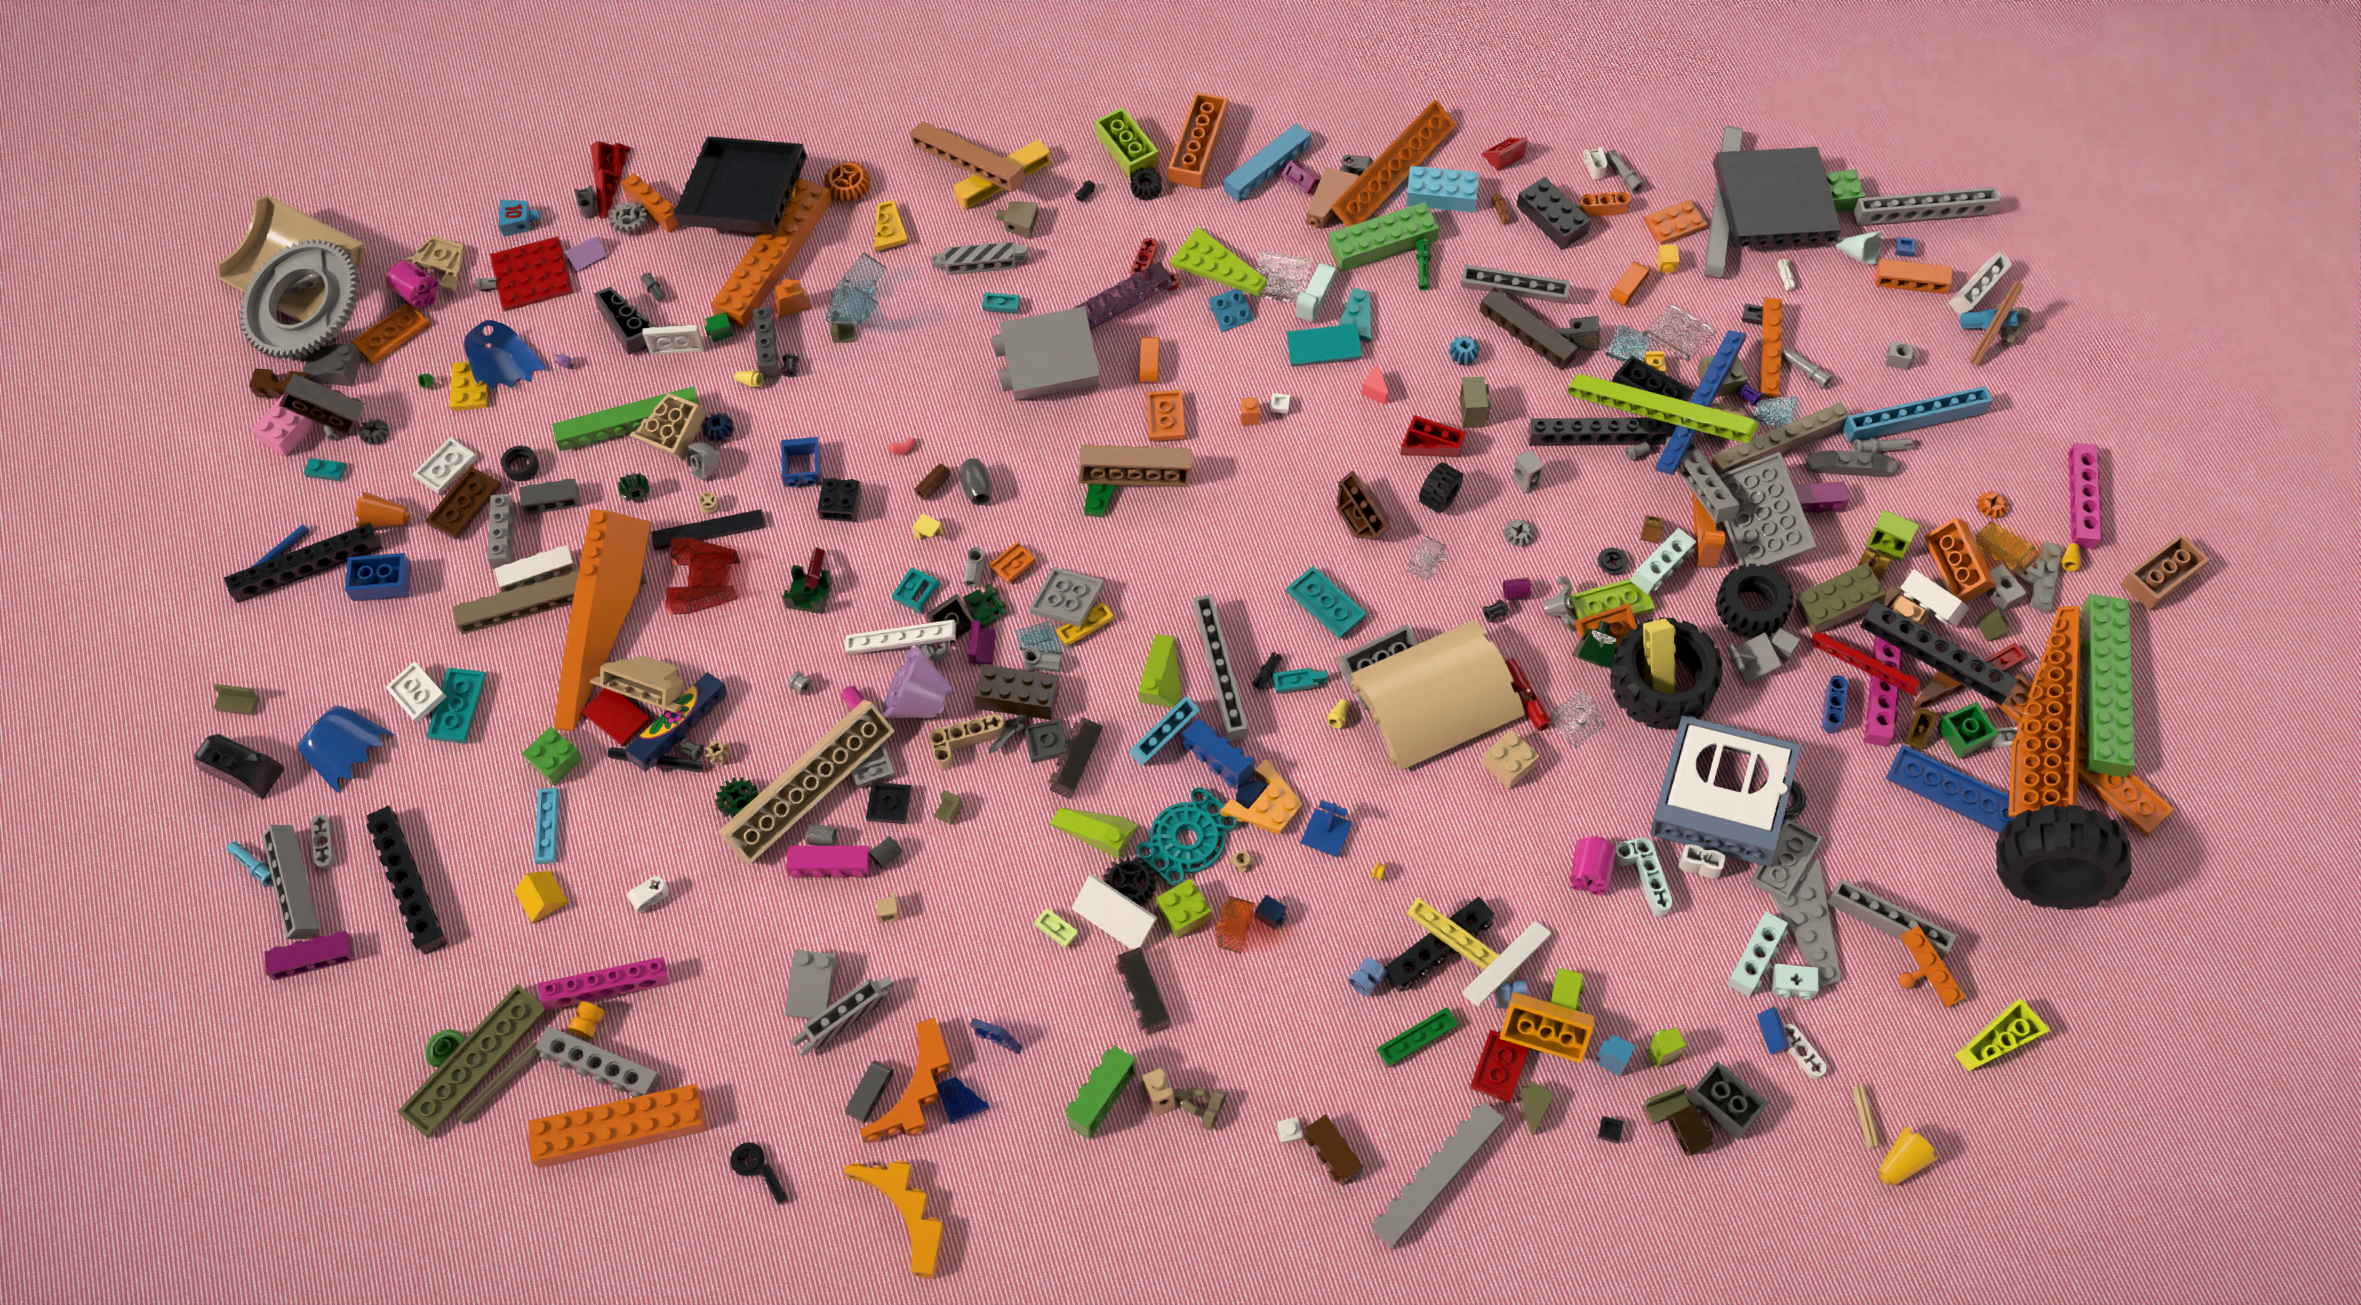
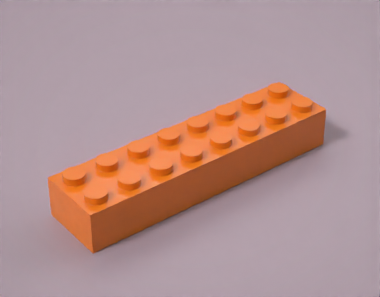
(616, 1126)

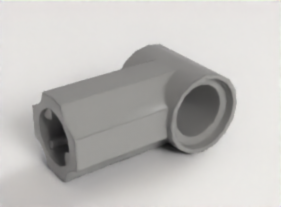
(974, 567)
(1043, 661)

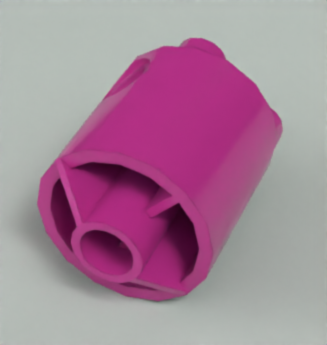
(412, 284)
(1592, 865)

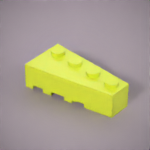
(2007, 1031)

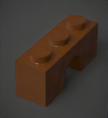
(265, 383)

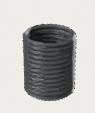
(885, 852)

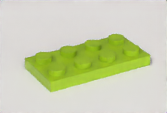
(1611, 596)

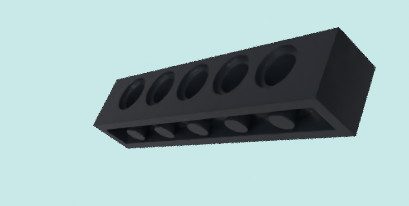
(1400, 979)

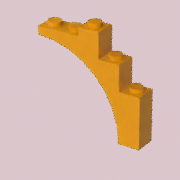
(895, 1184)

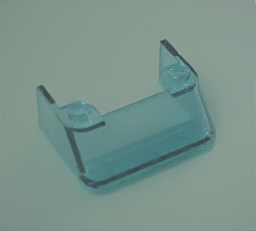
(850, 297)

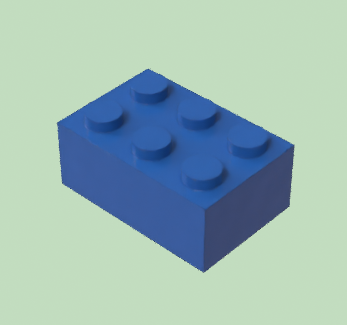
(378, 576)

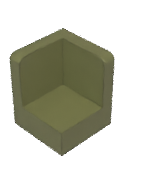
(842, 333)
(1993, 624)
(949, 807)

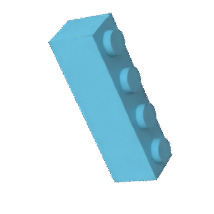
(1163, 730)

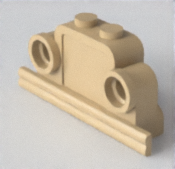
(643, 680)

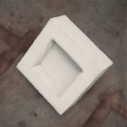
(1280, 403)
(1289, 1130)

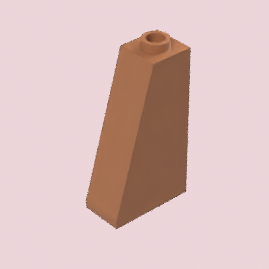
(1330, 188)

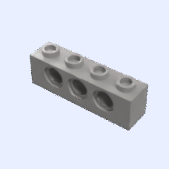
(501, 530)

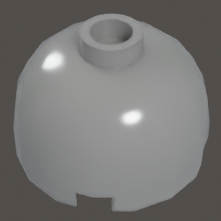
(702, 459)

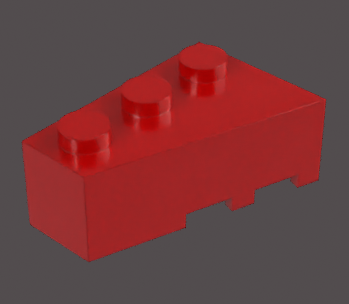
(1432, 439)

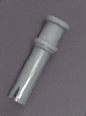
(1628, 176)
(1813, 371)
(1874, 445)

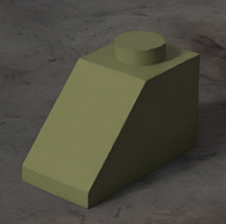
(1535, 1104)

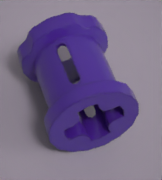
(1750, 394)

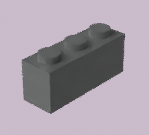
(549, 496)

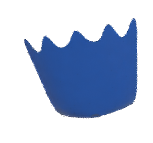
(502, 362)
(339, 742)

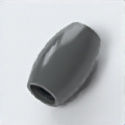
(976, 481)

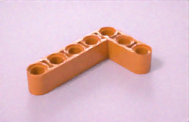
(1708, 540)

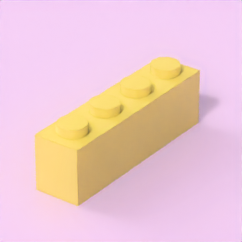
(1659, 655)

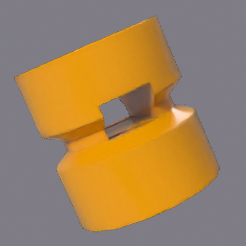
(587, 1017)

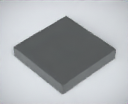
(1045, 740)

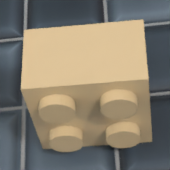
(1510, 759)

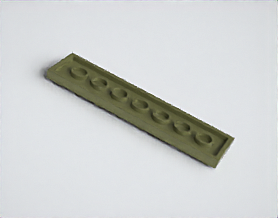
(472, 1061)

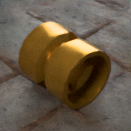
(1881, 563)

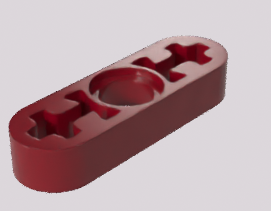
(814, 568)

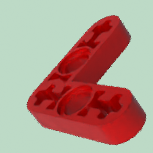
(1142, 252)

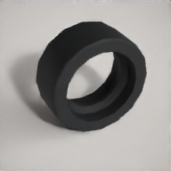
(514, 453)

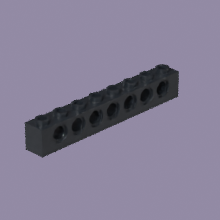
(1598, 431)
(302, 562)
(1941, 661)
(433, 937)

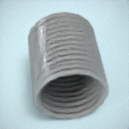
(821, 835)

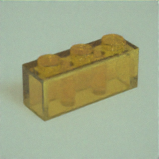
(2006, 547)

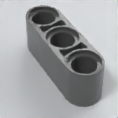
(869, 1091)

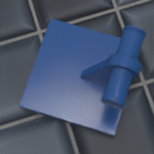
(1326, 830)

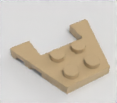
(442, 257)

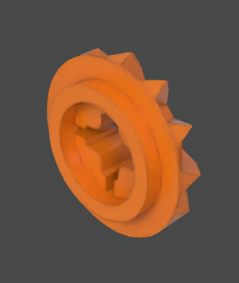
(1997, 510)

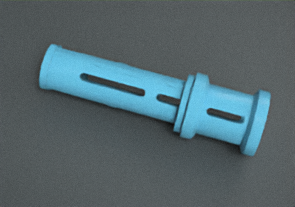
(256, 868)

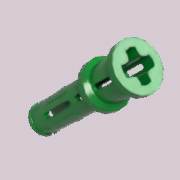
(1423, 257)

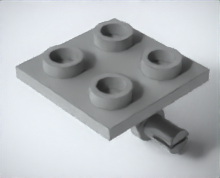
(1754, 657)

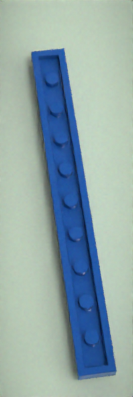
(1703, 396)

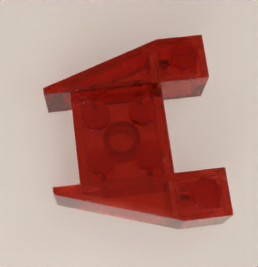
(707, 576)

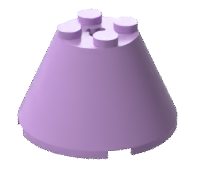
(916, 689)

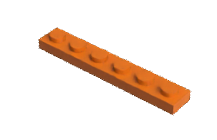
(1771, 347)

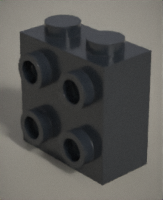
(839, 500)

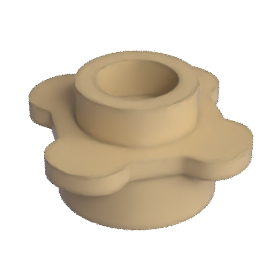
(1242, 855)

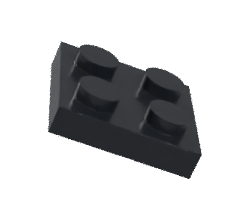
(888, 803)

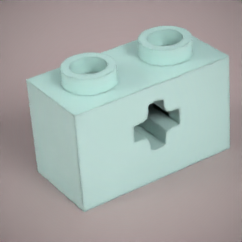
(1805, 979)

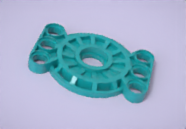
(1181, 817)

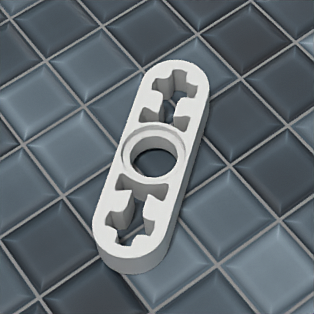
(1816, 1061)

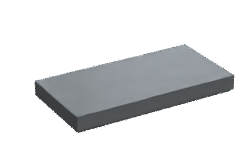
(1793, 852)

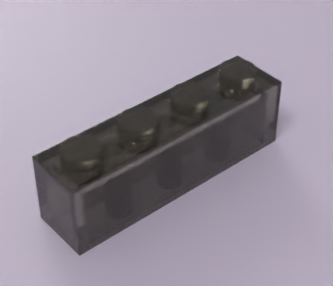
(1076, 757)
(1143, 991)

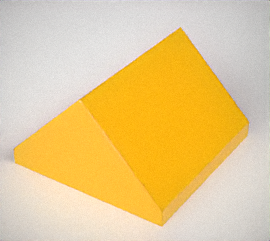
(540, 894)

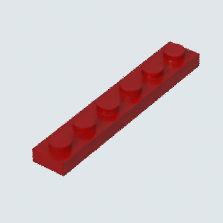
(1872, 666)

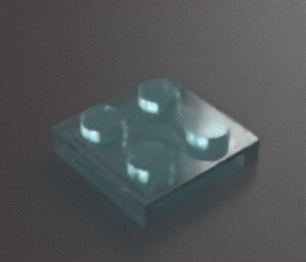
(1628, 343)

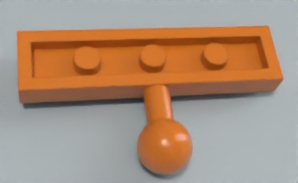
(1931, 966)

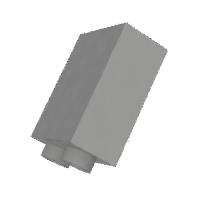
(1047, 354)

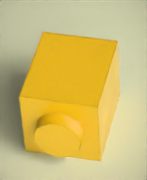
(1668, 258)

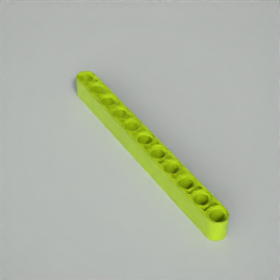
(1663, 408)

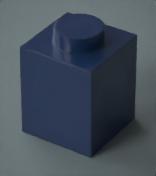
(1271, 912)

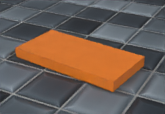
(390, 333)

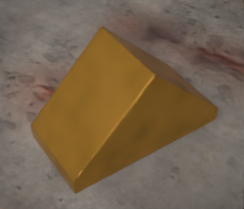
(1652, 529)
(1921, 728)

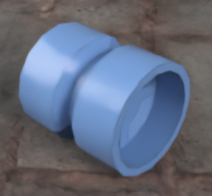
(1367, 977)
(1504, 992)

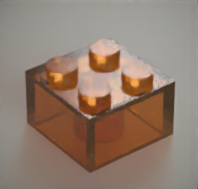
(1234, 924)

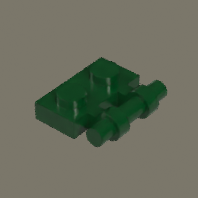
(979, 608)

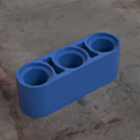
(1833, 712)

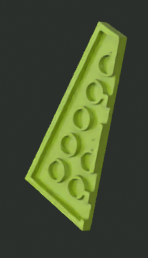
(1213, 261)

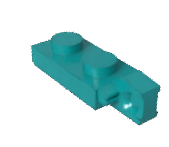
(1298, 679)

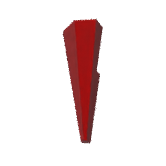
(607, 167)

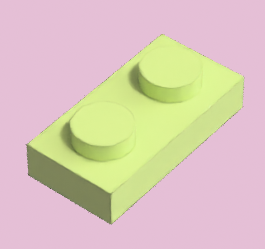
(1056, 928)

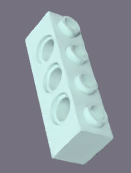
(1663, 560)
(1740, 978)

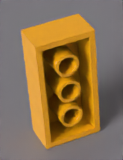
(1547, 1027)

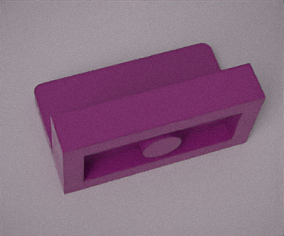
(1300, 176)
(981, 644)

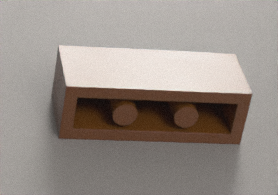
(1332, 1150)

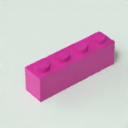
(828, 861)

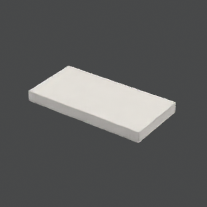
(1114, 912)

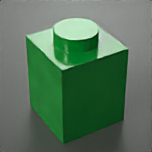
(718, 327)

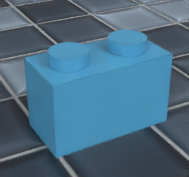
(1615, 1054)

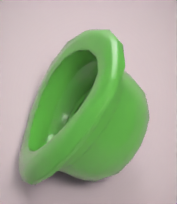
(442, 1046)

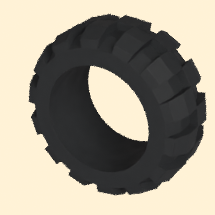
(2063, 857)

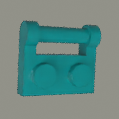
(911, 586)

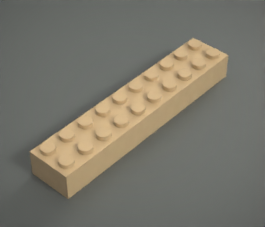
(806, 782)

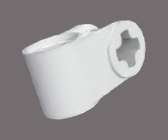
(1595, 162)
(646, 895)

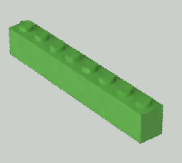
(610, 422)

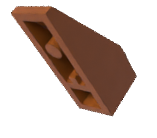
(1938, 688)

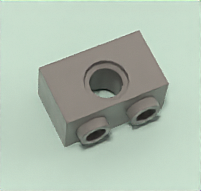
(1528, 471)
(2009, 596)

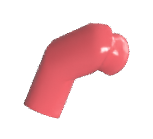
(902, 448)

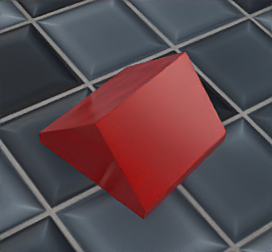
(1506, 152)

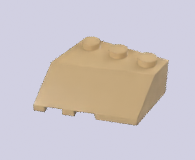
(671, 426)

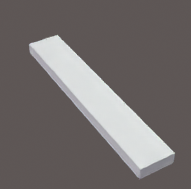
(900, 637)
(1506, 963)

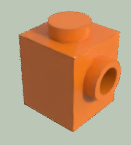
(1250, 411)

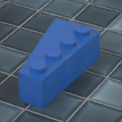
(1218, 754)

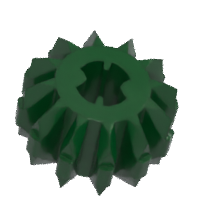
(633, 487)

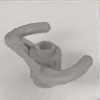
(1562, 604)

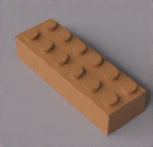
(1134, 465)

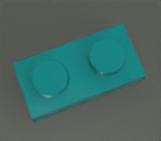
(1001, 302)
(324, 469)

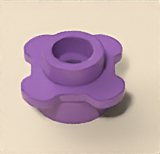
(563, 360)

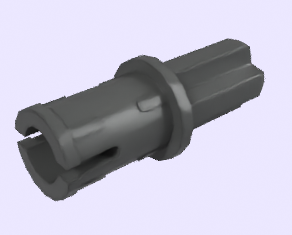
(653, 287)

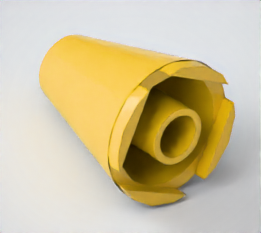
(1906, 1157)

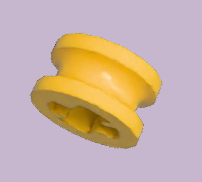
(1378, 871)

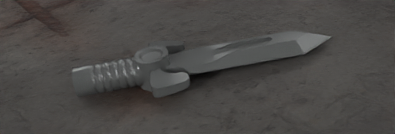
(1010, 726)

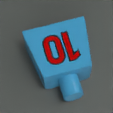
(516, 216)

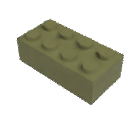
(1840, 598)

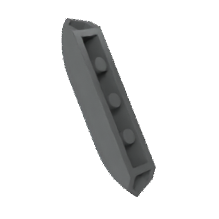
(1852, 463)

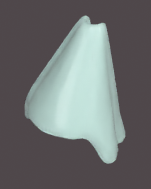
(1862, 247)

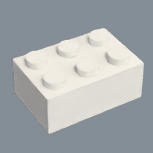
(1934, 599)

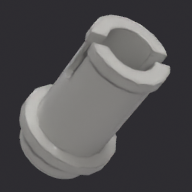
(485, 283)
(1635, 451)

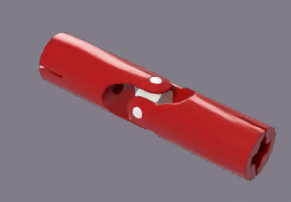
(1521, 685)

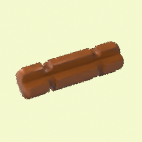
(1501, 209)

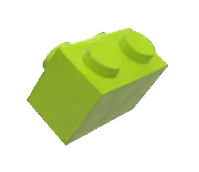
(1567, 989)
(1666, 1047)

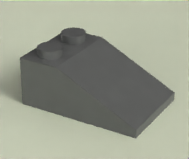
(334, 364)

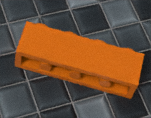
(655, 205)
(1913, 276)

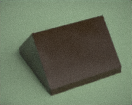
(952, 610)

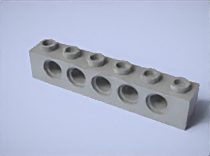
(1707, 485)
(554, 1039)

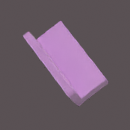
(585, 253)

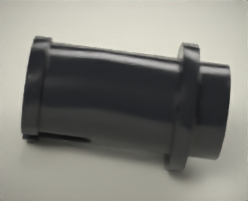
(1085, 190)

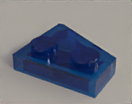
(995, 1034)
(959, 1100)

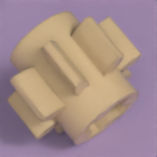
(717, 752)

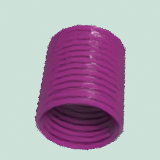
(1516, 588)

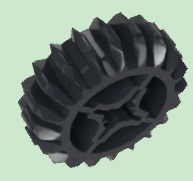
(1140, 871)

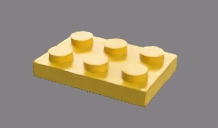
(464, 391)

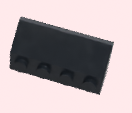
(1647, 378)

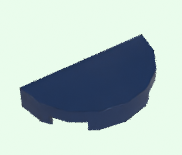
(1249, 792)

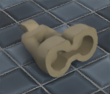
(2010, 336)
(1215, 1103)

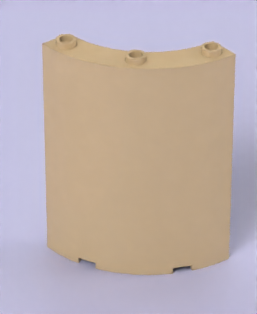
(272, 229)
(1438, 694)

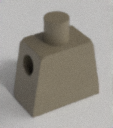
(1019, 218)

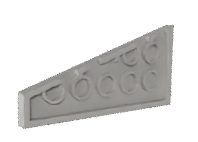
(1810, 922)

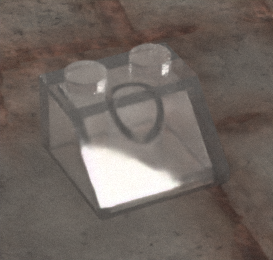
(1577, 718)

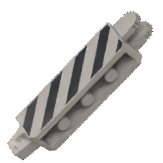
(980, 258)
(843, 1014)

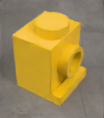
(1656, 360)

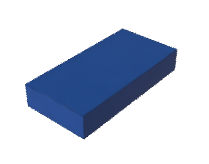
(1773, 1030)

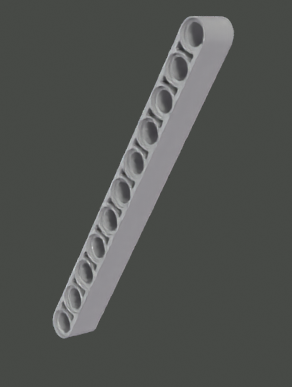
(1719, 225)

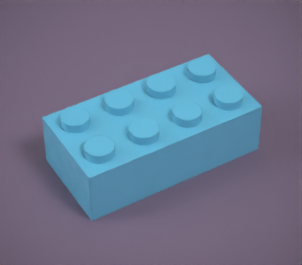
(1442, 188)

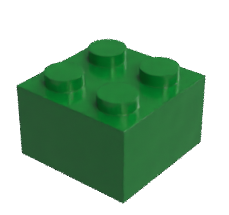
(1967, 730)

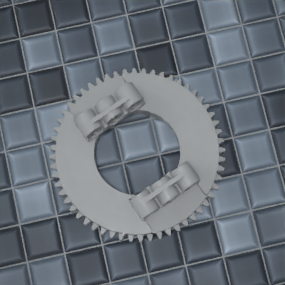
(289, 272)

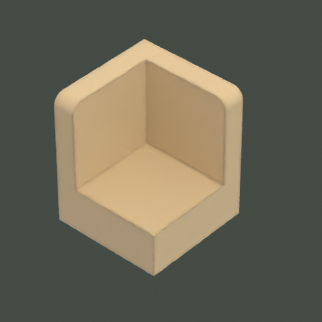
(887, 909)

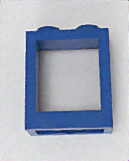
(800, 447)

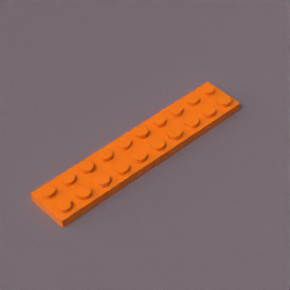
(1393, 165)
(2126, 795)

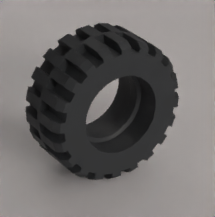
(1758, 580)

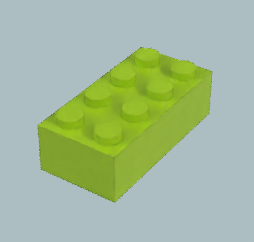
(1126, 142)

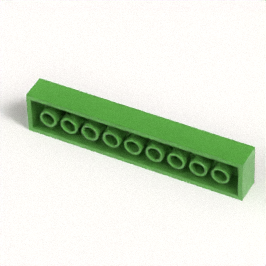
(2107, 686)

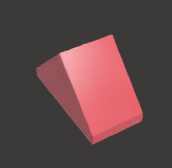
(1375, 386)

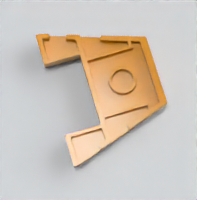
(1273, 807)

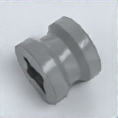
(799, 682)

